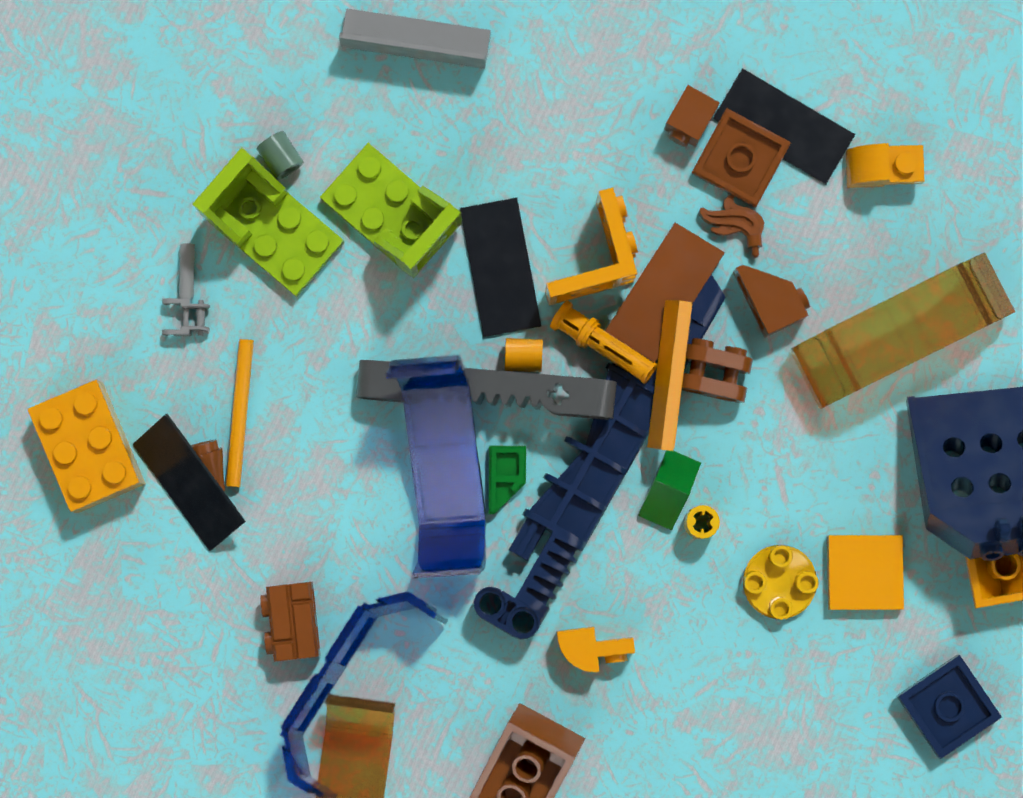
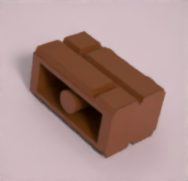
(292, 621)

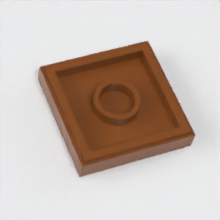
(741, 158)

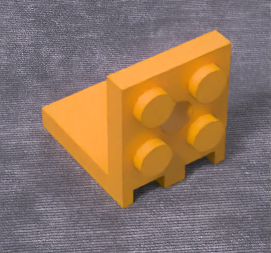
(621, 248)

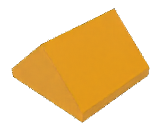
(996, 580)

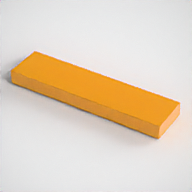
(669, 375)

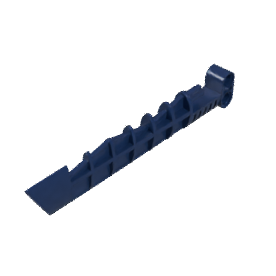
(587, 486)

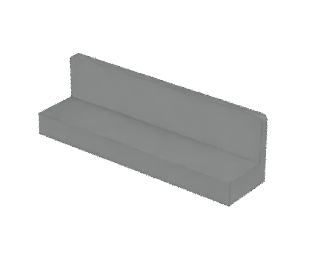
(415, 38)

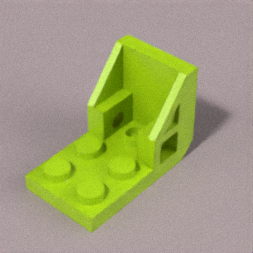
(392, 210)
(267, 222)

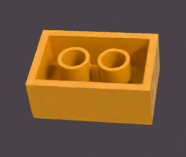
(86, 446)

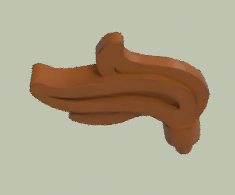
(735, 220)

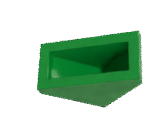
(669, 489)

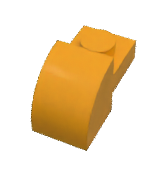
(884, 165)
(583, 650)

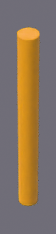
(239, 413)

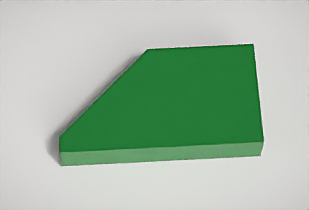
(506, 474)

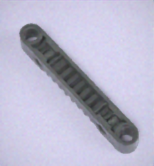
(586, 398)

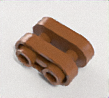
(731, 360)

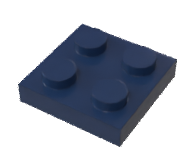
(949, 706)

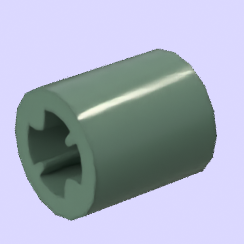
(280, 155)

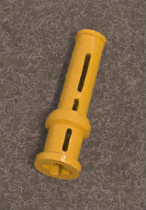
(588, 333)

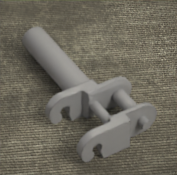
(186, 294)

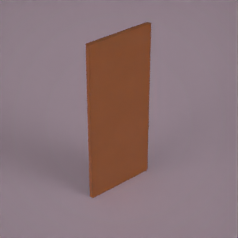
(674, 273)

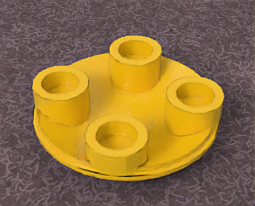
(780, 581)

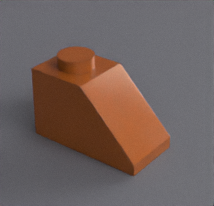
(771, 299)

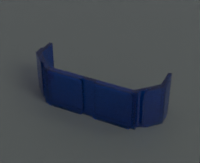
(443, 465)
(323, 683)

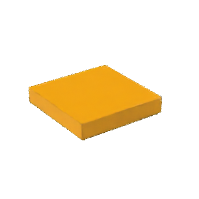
(865, 572)

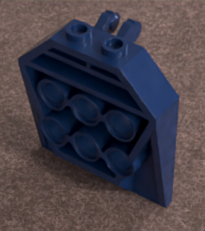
(985, 521)

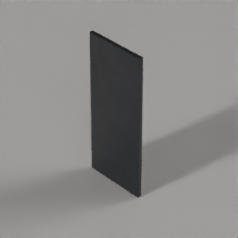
(814, 139)
(500, 267)
(188, 482)

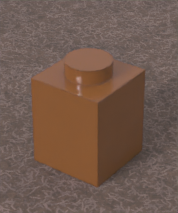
(690, 117)

